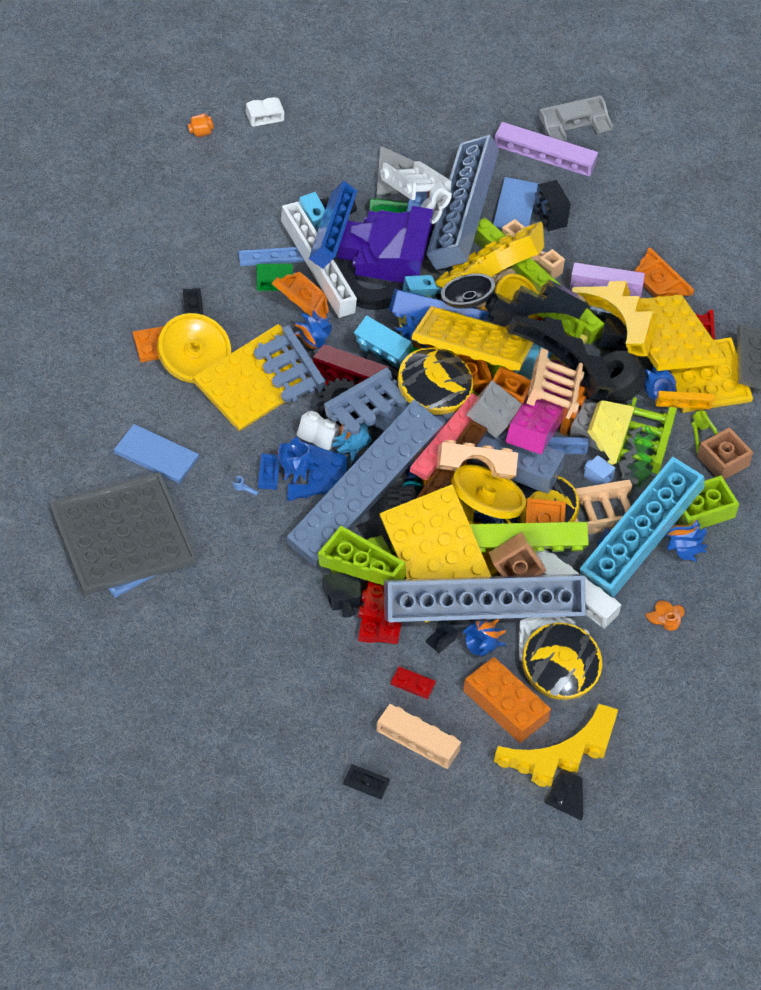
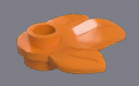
(667, 615)

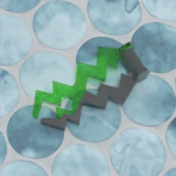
(643, 472)

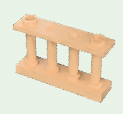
(538, 382)
(603, 493)

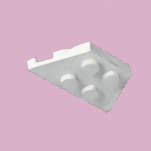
(530, 625)

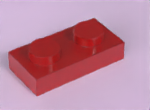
(413, 682)

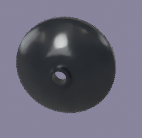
(468, 291)

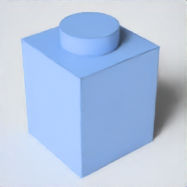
(599, 471)

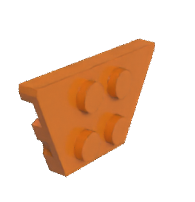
(661, 278)
(303, 293)

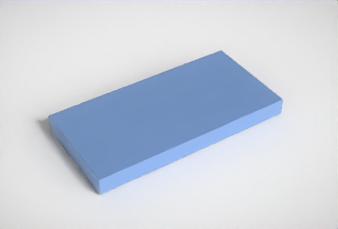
(515, 202)
(156, 453)

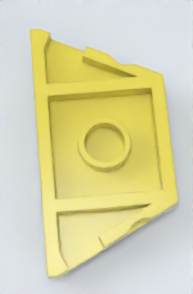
(610, 427)

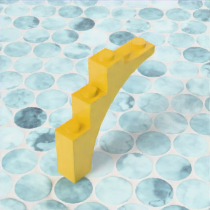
(629, 309)
(567, 755)

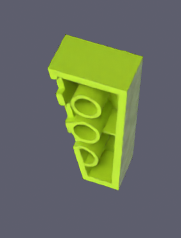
(360, 558)

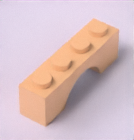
(549, 261)
(501, 462)

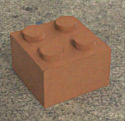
(725, 454)
(517, 558)

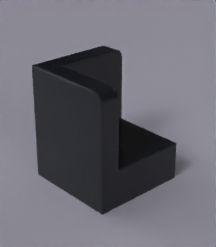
(443, 637)

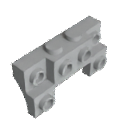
(575, 115)

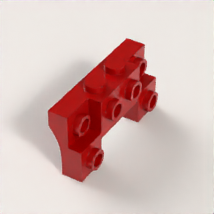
(373, 624)

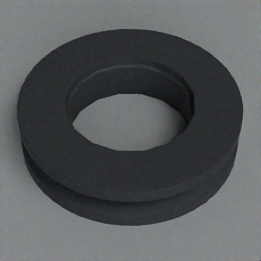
(368, 298)

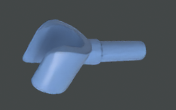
(241, 486)

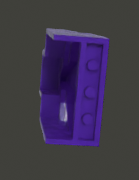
(387, 243)

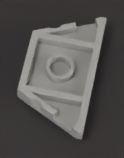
(396, 161)

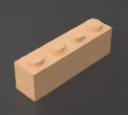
(418, 736)

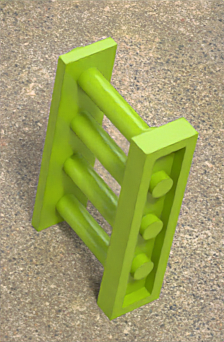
(662, 432)

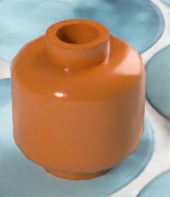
(201, 125)

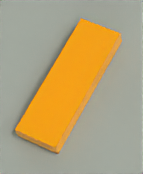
(684, 400)

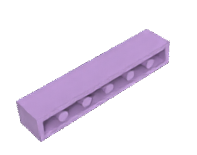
(546, 149)

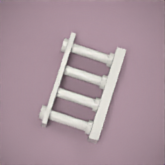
(409, 181)

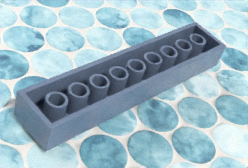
(460, 218)
(532, 468)
(366, 480)
(484, 597)

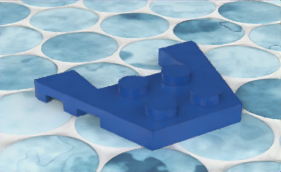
(329, 470)

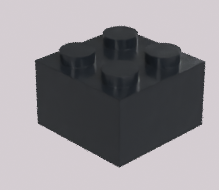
(552, 205)

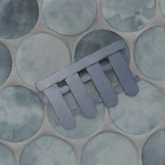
(290, 357)
(359, 395)

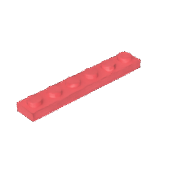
(427, 461)

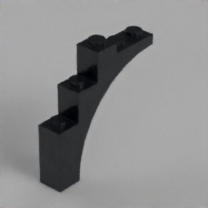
(525, 302)
(568, 349)

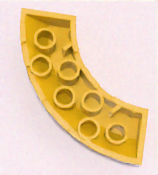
(499, 255)

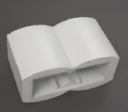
(264, 111)
(438, 199)
(318, 430)

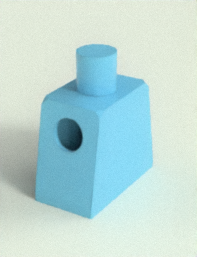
(313, 209)
(421, 285)

